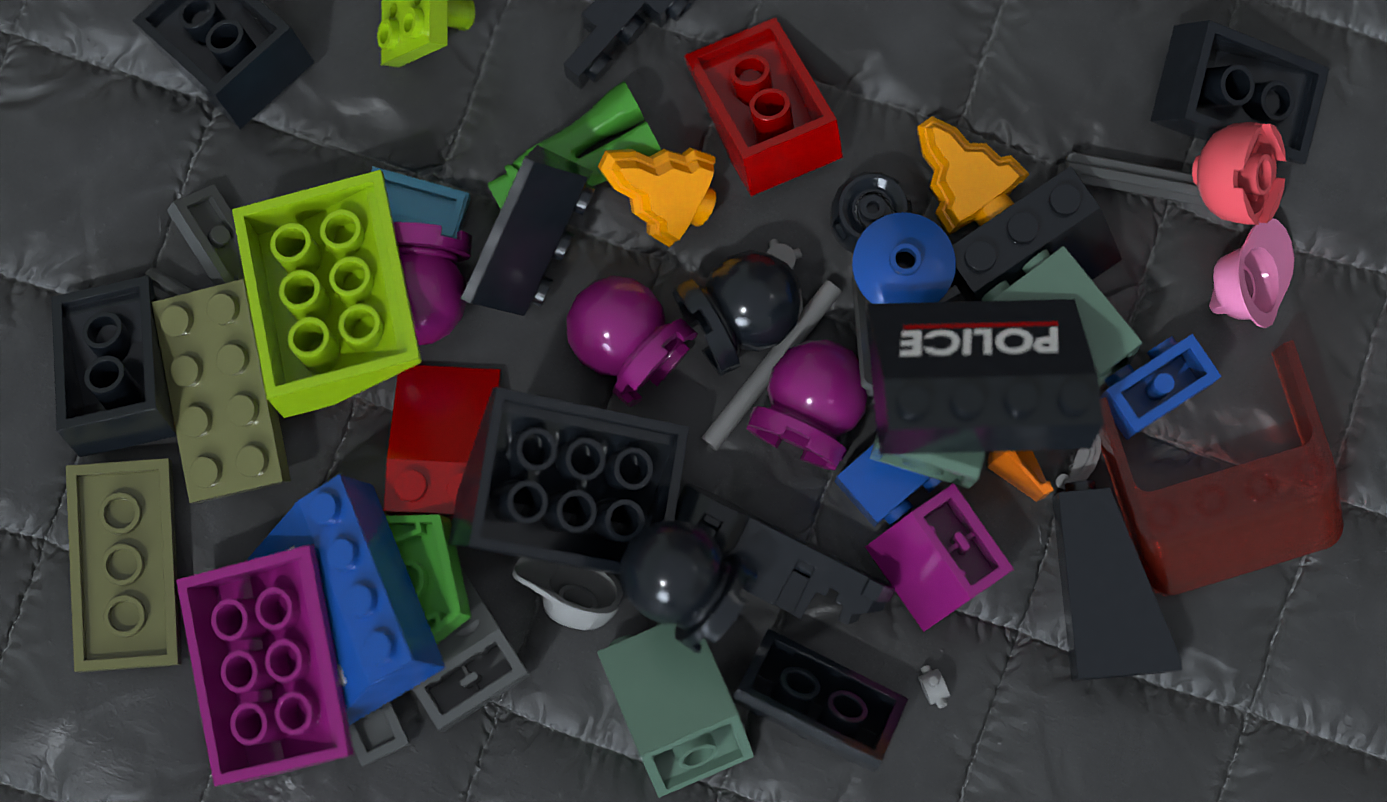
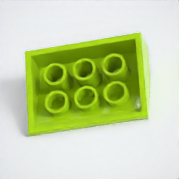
(326, 292)

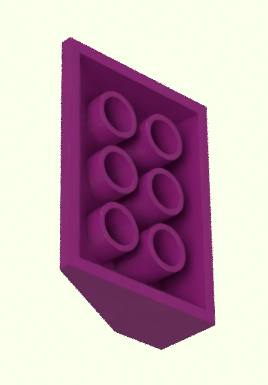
(265, 667)

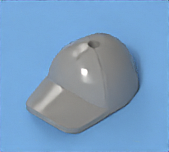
(560, 584)

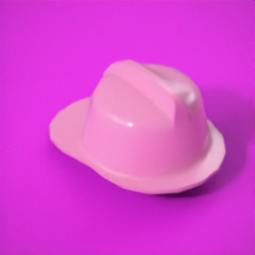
(1256, 276)

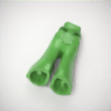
(609, 116)

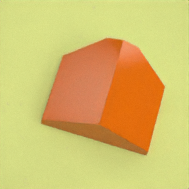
(1021, 471)

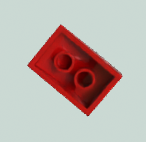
(765, 106)
(433, 436)

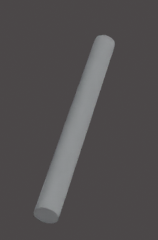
(759, 379)

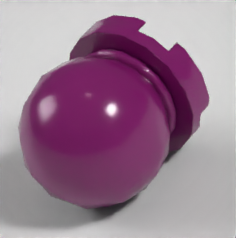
(433, 277)
(623, 333)
(813, 401)

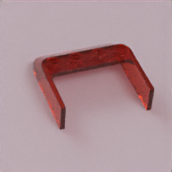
(1238, 515)

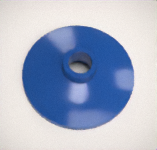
(881, 277)

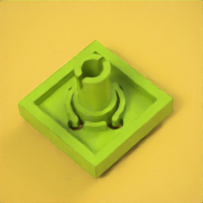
(419, 27)

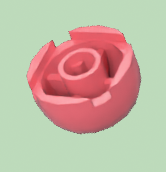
(1240, 172)

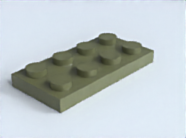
(218, 394)
(123, 565)

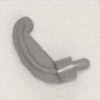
(1083, 465)

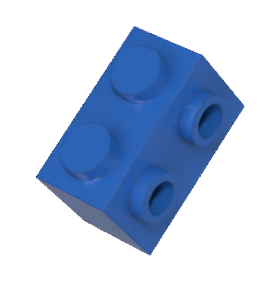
(1159, 386)

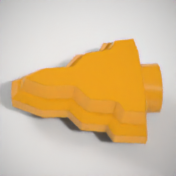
(967, 177)
(663, 188)

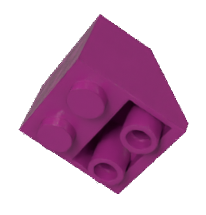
(938, 557)

